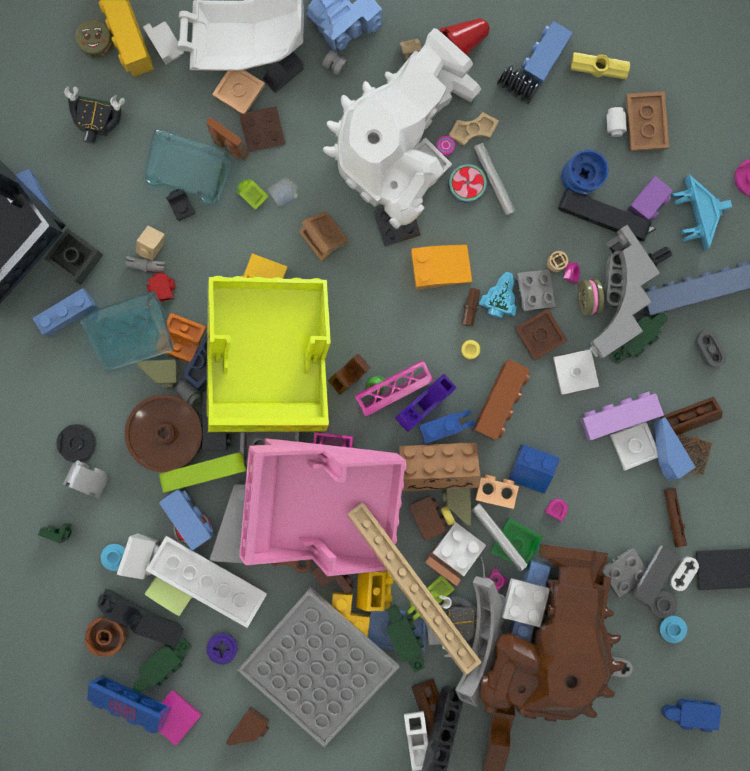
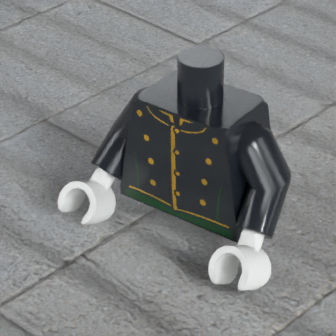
(94, 115)

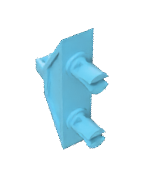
(705, 209)

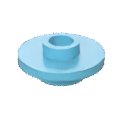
(112, 556)
(673, 629)

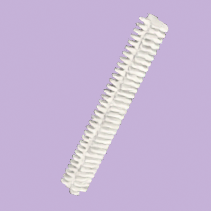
(500, 193)
(505, 544)

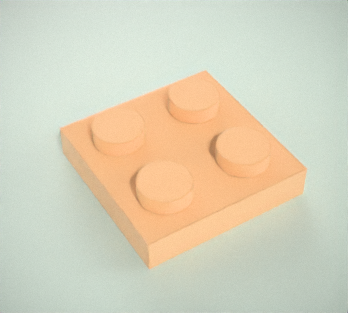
(238, 90)

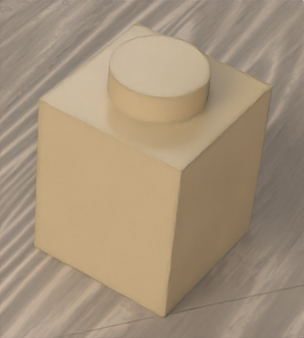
(150, 243)

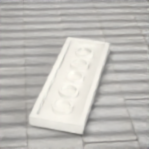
(206, 581)

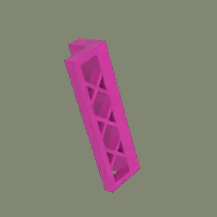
(396, 392)

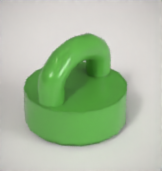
(373, 381)

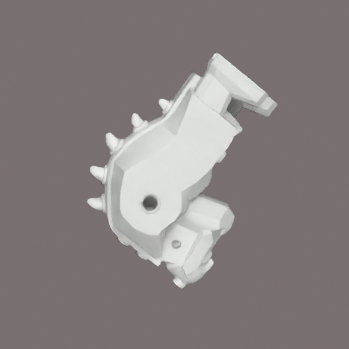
(386, 125)

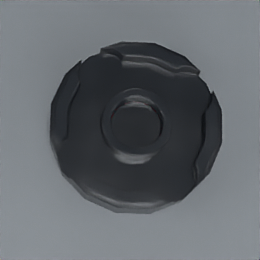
(76, 443)

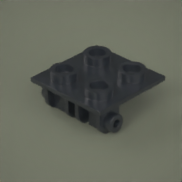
(390, 234)

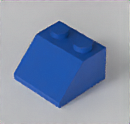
(533, 468)

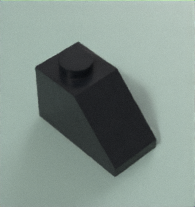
(283, 71)

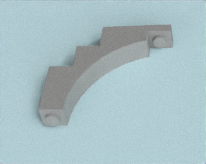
(637, 270)

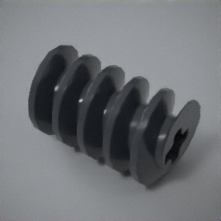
(518, 83)

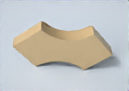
(479, 127)

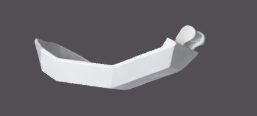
(241, 33)

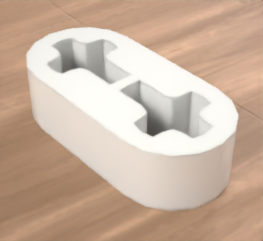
(687, 576)

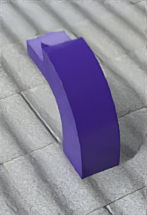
(425, 402)

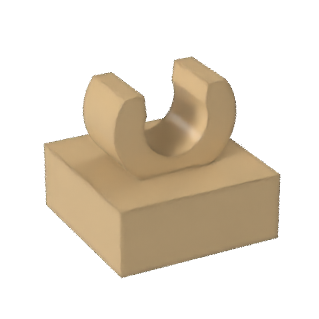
(409, 47)

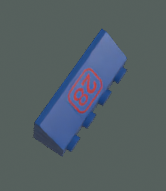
(128, 703)

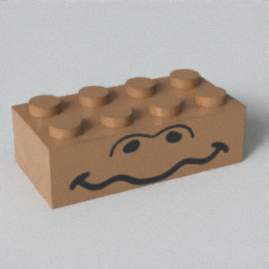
(440, 466)

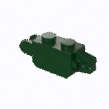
(649, 335)
(404, 640)
(160, 664)

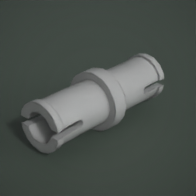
(145, 264)

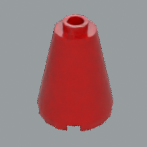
(467, 34)

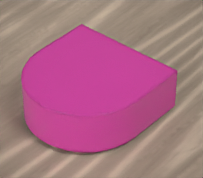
(572, 273)
(557, 508)

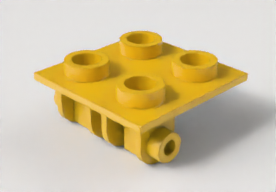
(264, 268)

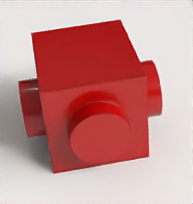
(162, 286)

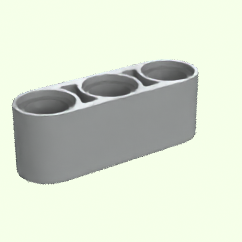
(609, 286)

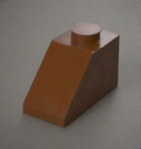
(249, 728)

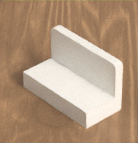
(164, 41)

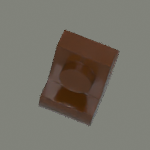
(349, 374)
(344, 581)

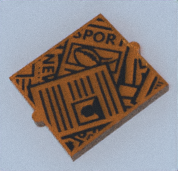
(698, 452)

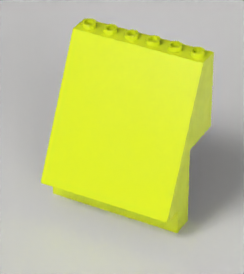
(267, 354)

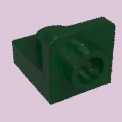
(52, 533)

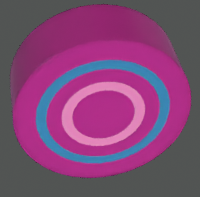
(446, 145)

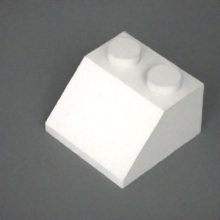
(137, 556)

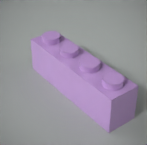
(621, 416)

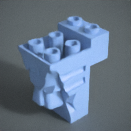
(342, 20)

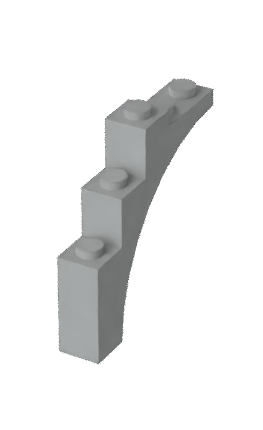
(488, 629)

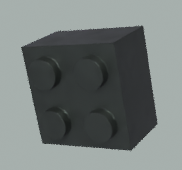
(73, 256)

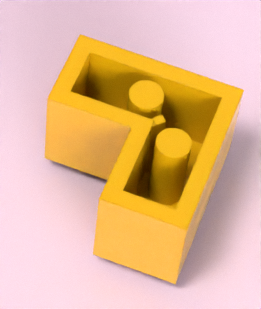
(343, 603)

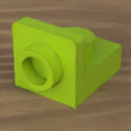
(251, 193)

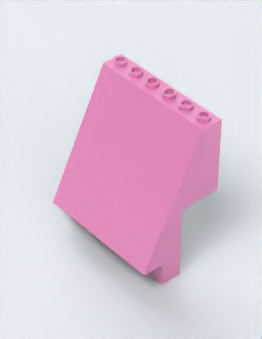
(301, 500)

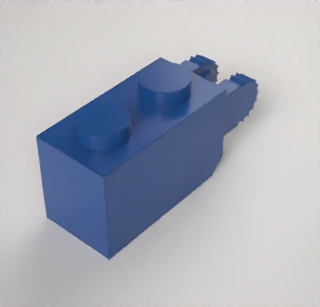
(444, 427)
(694, 713)

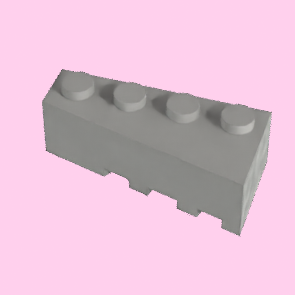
(229, 535)

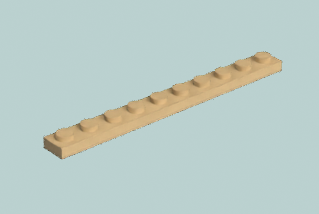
(413, 588)

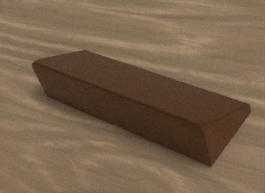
(694, 416)
(427, 700)

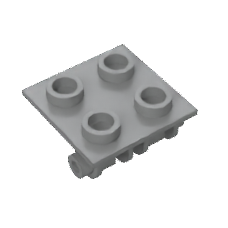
(535, 290)
(625, 572)

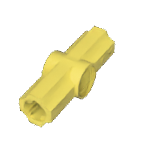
(612, 67)

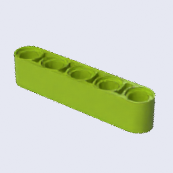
(202, 472)

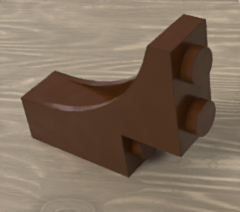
(498, 740)

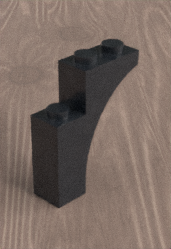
(138, 619)

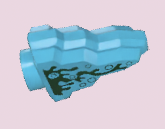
(500, 298)

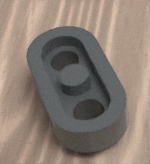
(713, 347)

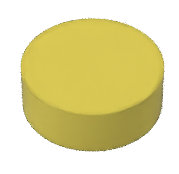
(470, 349)
(447, 515)

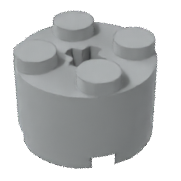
(86, 480)

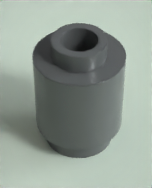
(189, 393)

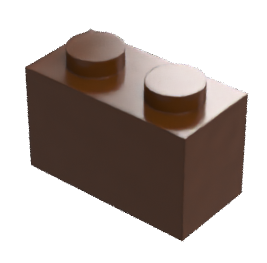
(427, 517)

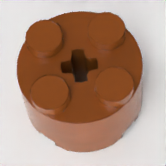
(96, 641)

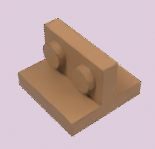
(322, 234)

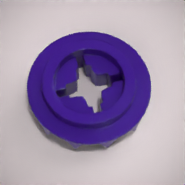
(216, 655)

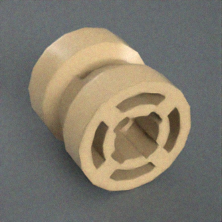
(554, 263)

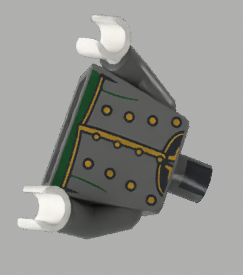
(462, 615)

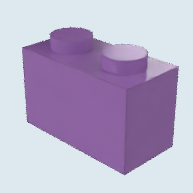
(650, 199)

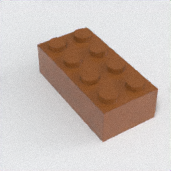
(501, 399)

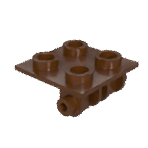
(262, 129)

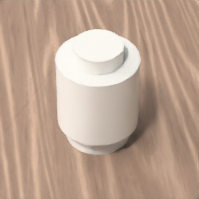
(616, 121)

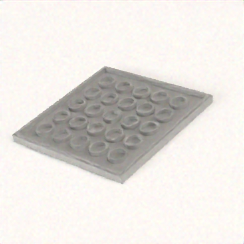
(318, 667)

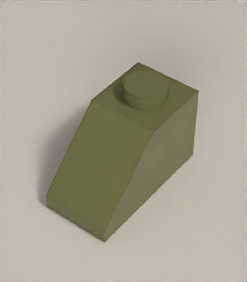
(162, 371)
(459, 502)

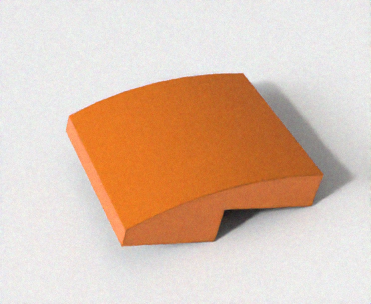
(185, 337)

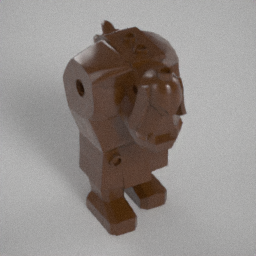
(571, 647)

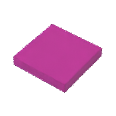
(180, 718)

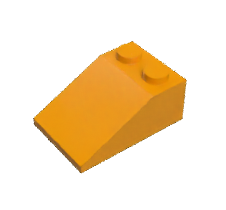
(440, 266)

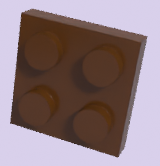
(540, 334)

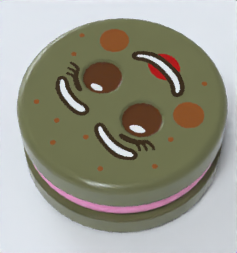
(94, 38)
(590, 297)

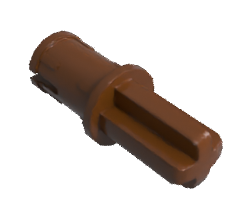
(470, 307)

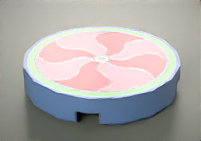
(467, 183)

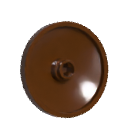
(163, 433)

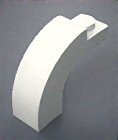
(417, 738)

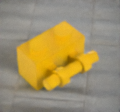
(374, 591)

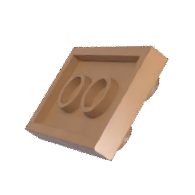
(647, 121)

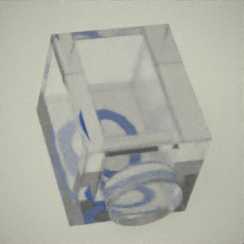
(283, 192)

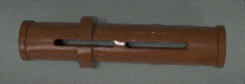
(675, 517)

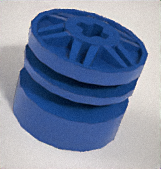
(590, 164)

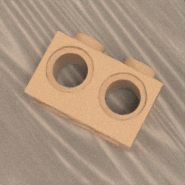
(495, 496)

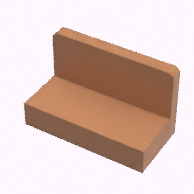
(443, 568)

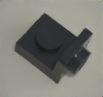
(180, 204)

